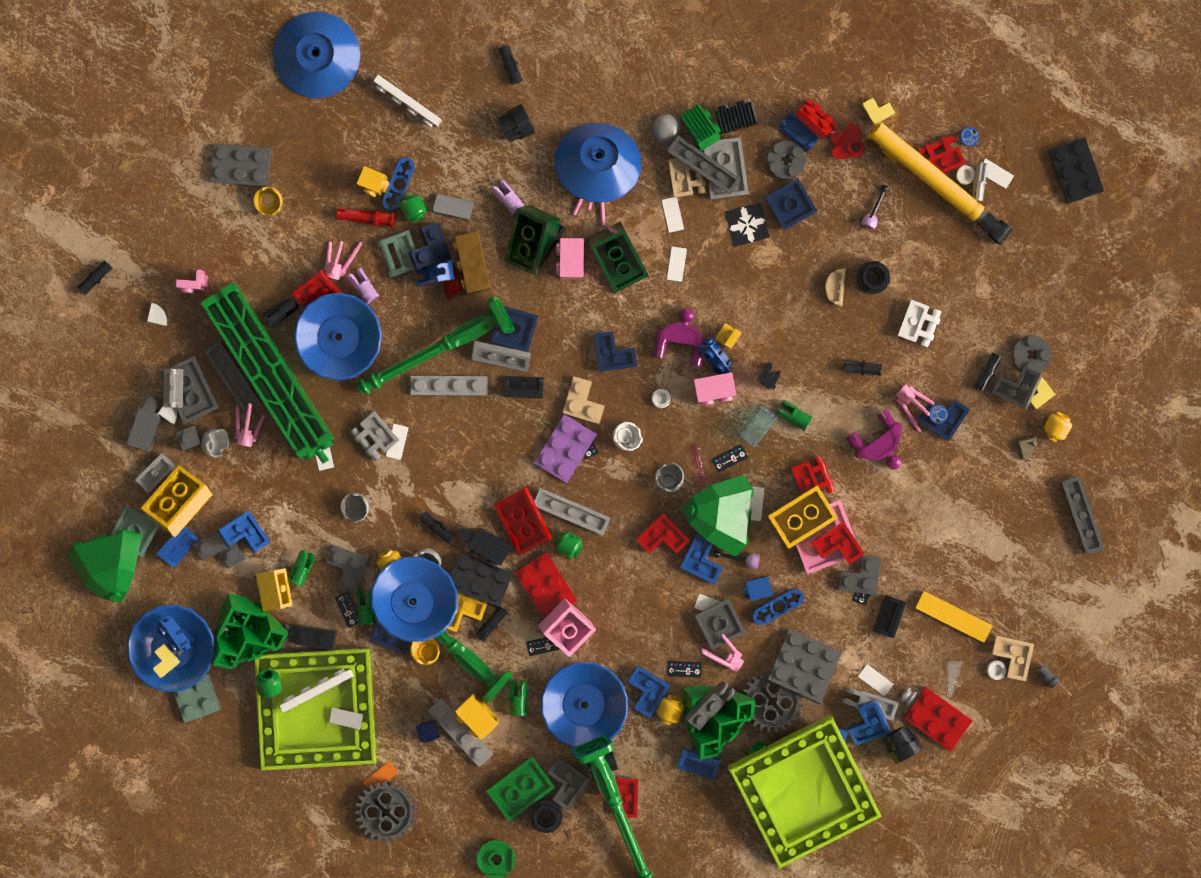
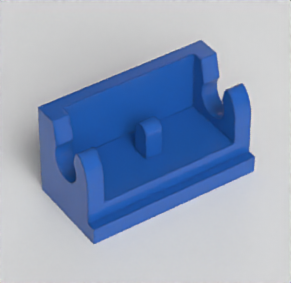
(799, 132)
(436, 274)
(178, 547)
(690, 762)

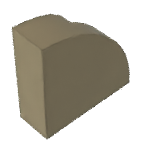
(1027, 447)

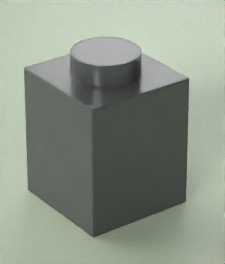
(189, 438)

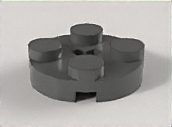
(791, 169)
(1035, 344)

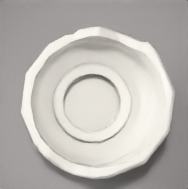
(627, 436)

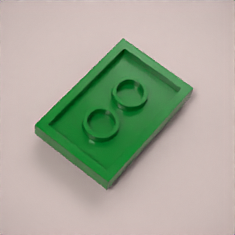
(520, 788)

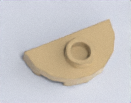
(835, 287)

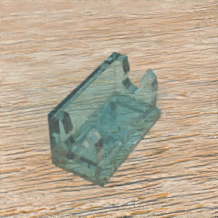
(757, 425)

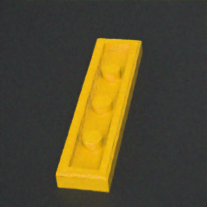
(953, 616)

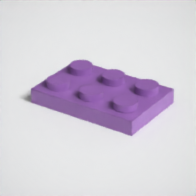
(565, 448)

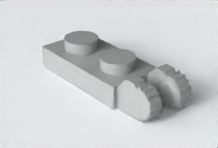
(887, 706)

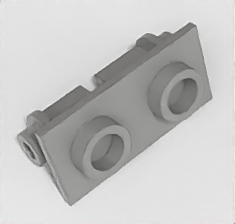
(173, 388)

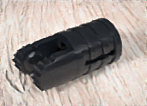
(280, 311)

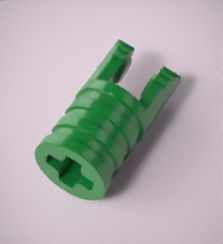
(798, 417)
(301, 568)
(365, 612)
(518, 703)

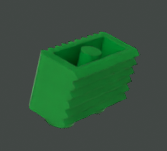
(700, 127)

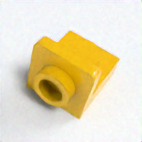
(728, 336)

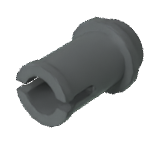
(1048, 676)

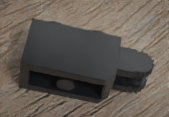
(486, 544)
(312, 636)

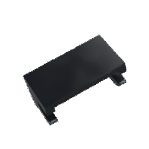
(767, 379)
(523, 387)
(889, 616)

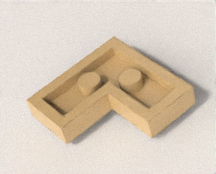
(577, 402)
(1019, 654)

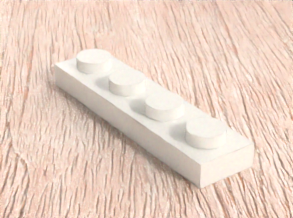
(413, 106)
(323, 685)

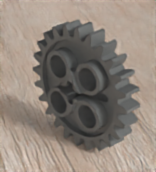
(759, 711)
(373, 824)

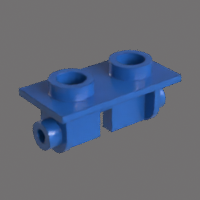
(719, 362)
(176, 642)

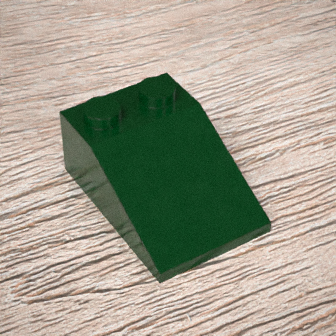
(531, 238)
(617, 257)

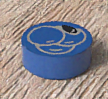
(969, 136)
(938, 414)

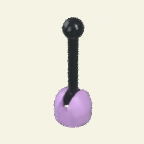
(870, 220)
(751, 560)

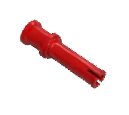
(376, 217)

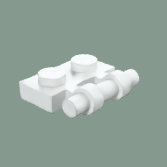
(914, 320)

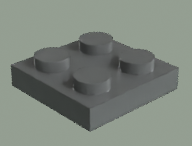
(720, 620)

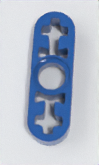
(409, 173)
(788, 595)

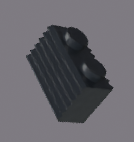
(736, 117)

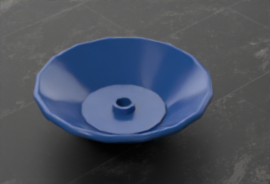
(320, 74)
(593, 177)
(317, 332)
(418, 581)
(146, 640)
(580, 683)

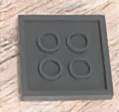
(804, 666)

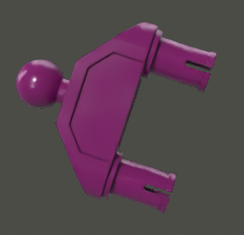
(682, 334)
(882, 446)

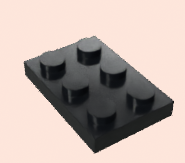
(1076, 170)
(480, 580)

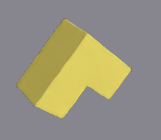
(875, 113)
(1043, 394)
(168, 659)

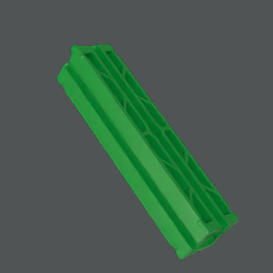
(269, 372)

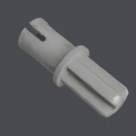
(979, 181)

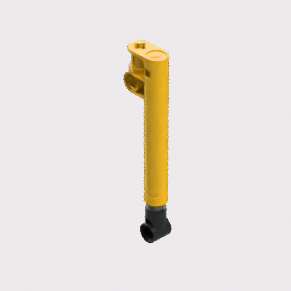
(899, 150)

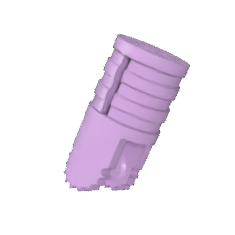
(510, 200)
(365, 289)

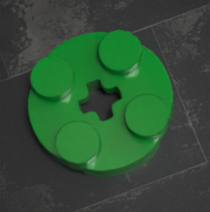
(487, 865)

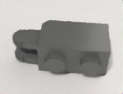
(145, 426)

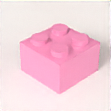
(571, 258)
(714, 388)
(567, 627)

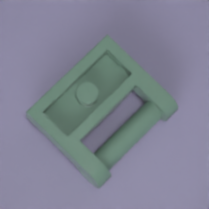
(403, 245)

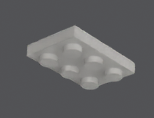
(730, 155)

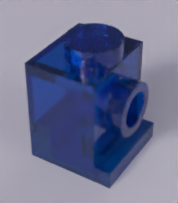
(428, 731)

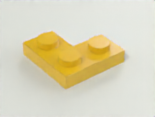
(467, 607)

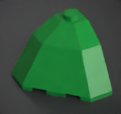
(722, 513)
(107, 563)
(244, 632)
(722, 726)

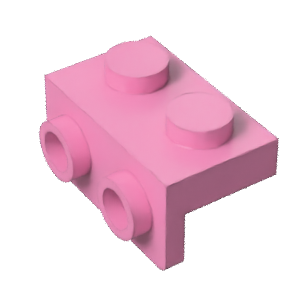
(190, 287)

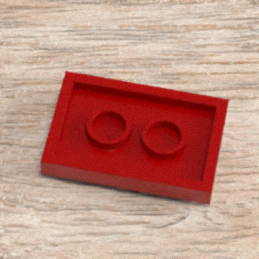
(523, 521)
(544, 584)
(938, 719)

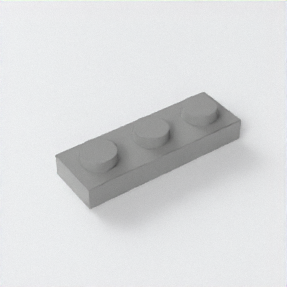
(501, 356)

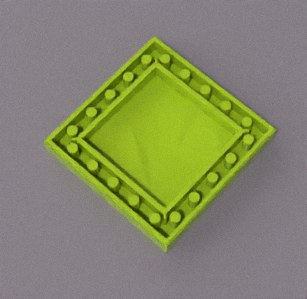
(303, 733)
(804, 791)

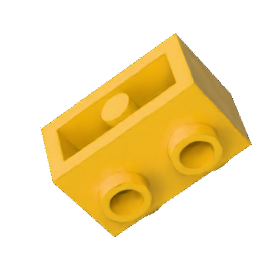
(373, 182)
(274, 589)

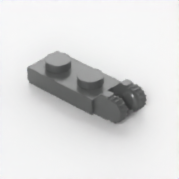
(710, 705)

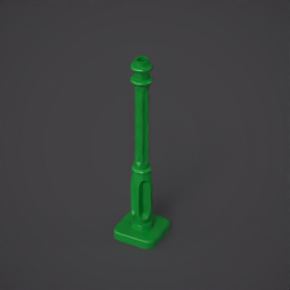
(462, 335)
(475, 666)
(594, 753)

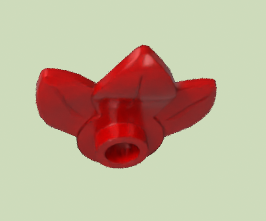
(845, 140)
(453, 286)

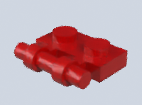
(816, 119)
(947, 160)
(806, 479)

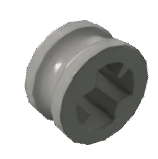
(907, 696)

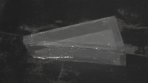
(953, 672)

